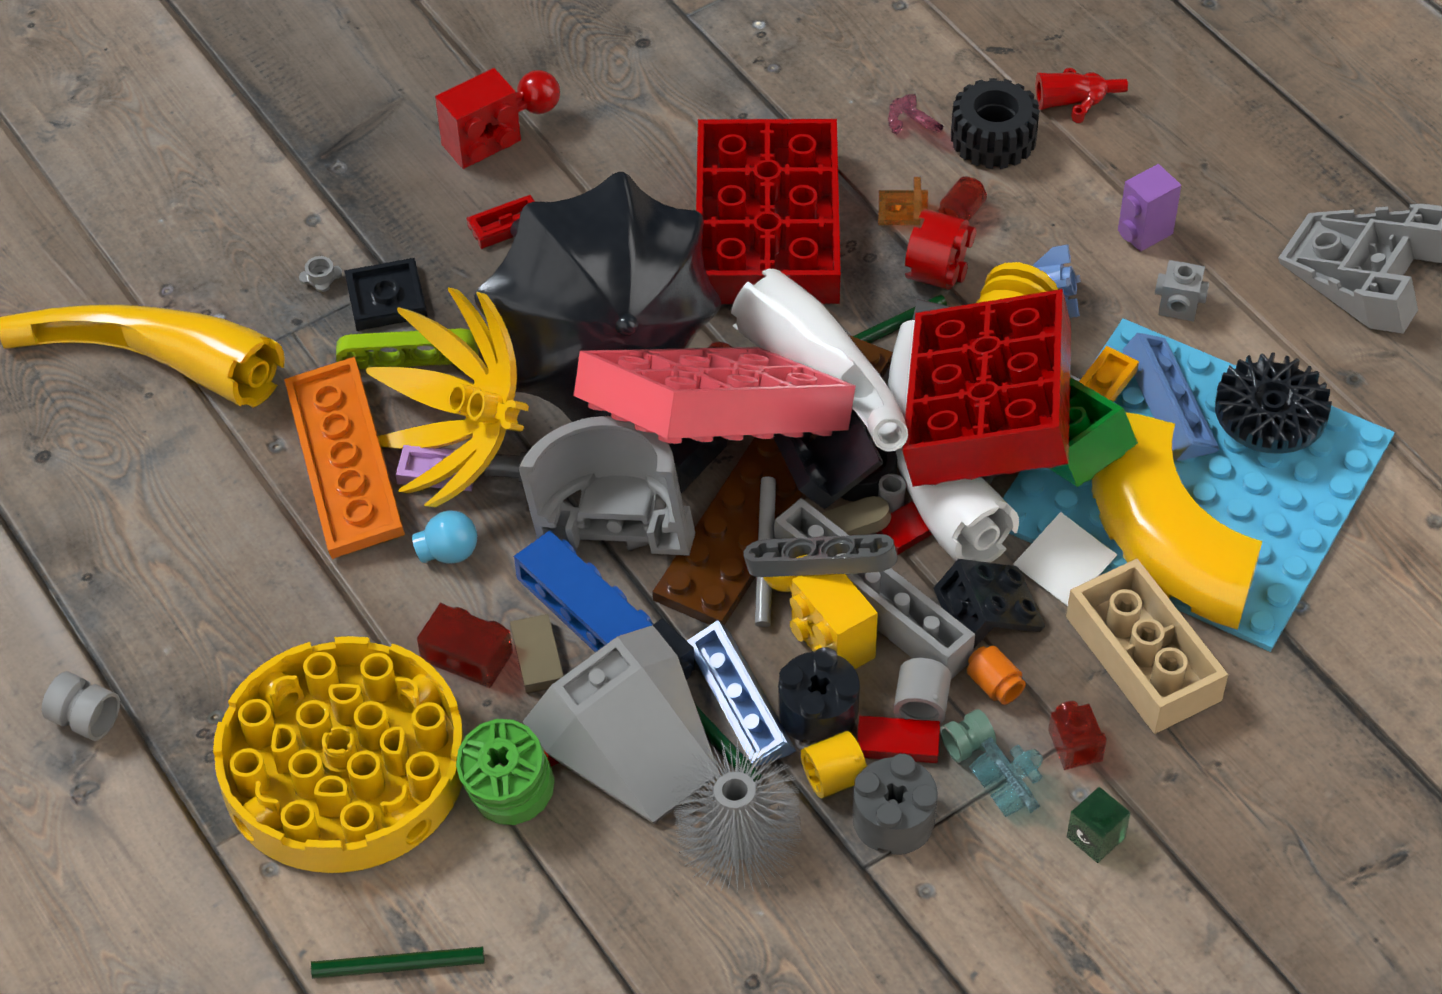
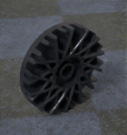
(1272, 404)

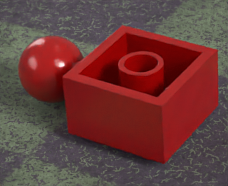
(483, 112)

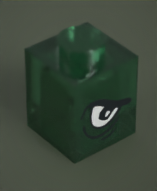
(1098, 824)

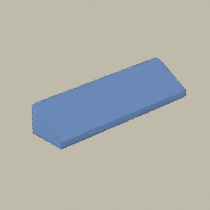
(1170, 396)
(740, 694)

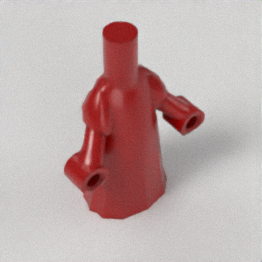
(1074, 88)

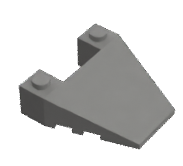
(1364, 258)

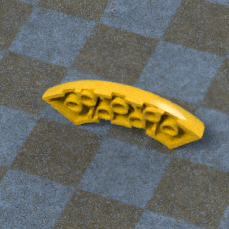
(1169, 532)

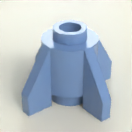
(1064, 277)

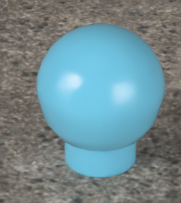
(447, 538)

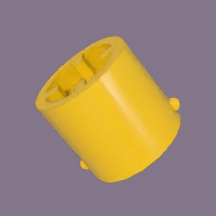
(833, 764)

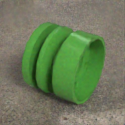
(508, 792)

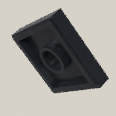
(381, 289)

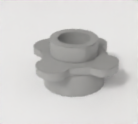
(320, 273)

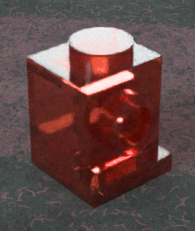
(1076, 735)

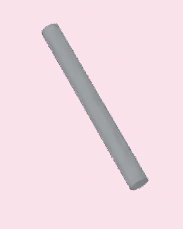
(766, 531)

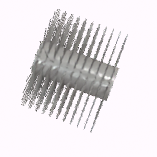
(737, 815)

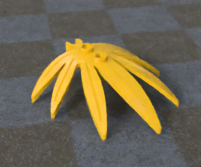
(485, 403)

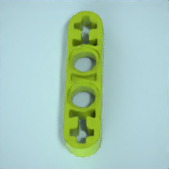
(406, 344)

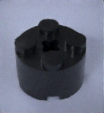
(818, 695)

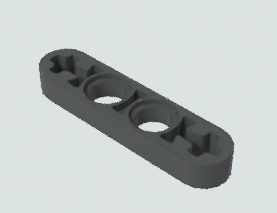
(862, 555)

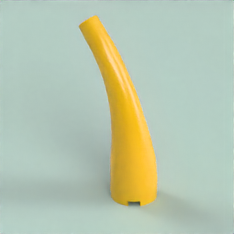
(202, 347)

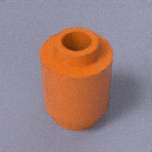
(995, 674)

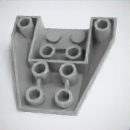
(627, 724)

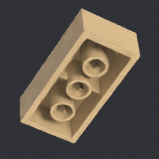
(1146, 645)

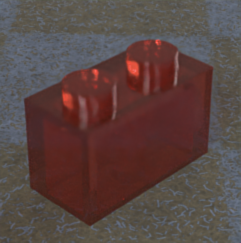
(465, 644)

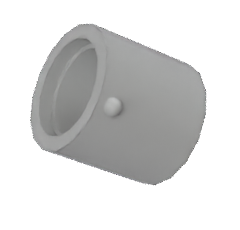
(922, 690)

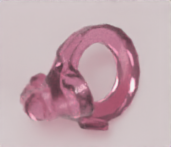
(907, 106)

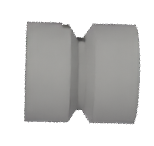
(82, 706)

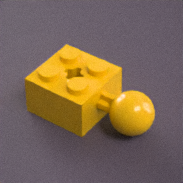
(831, 615)

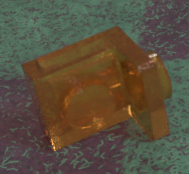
(902, 206)

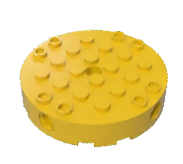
(339, 754)

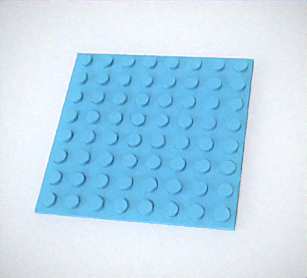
(1284, 499)

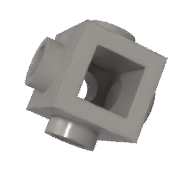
(1181, 290)

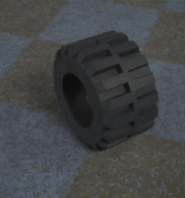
(994, 123)

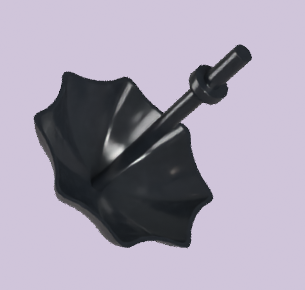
(598, 277)

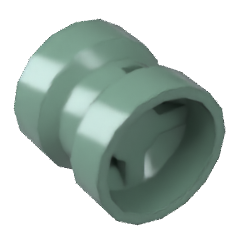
(966, 736)

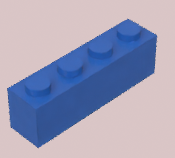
(576, 592)

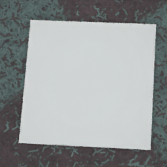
(1064, 557)

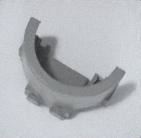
(621, 480)

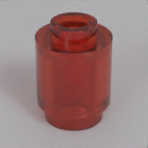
(963, 198)

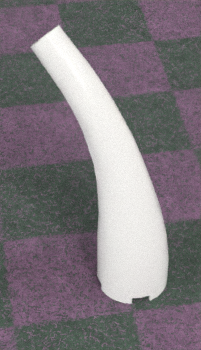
(797, 326)
(961, 514)

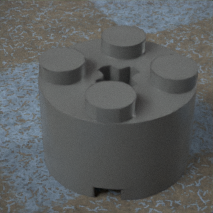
(894, 805)

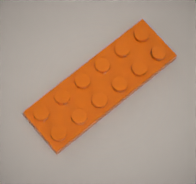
(344, 458)

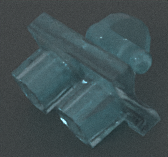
(995, 764)

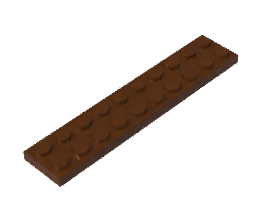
(715, 573)

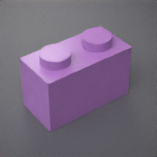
(1149, 207)

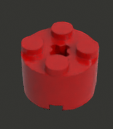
(939, 249)

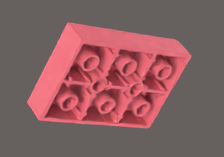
(713, 393)

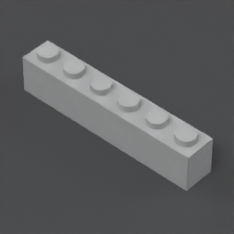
(903, 611)

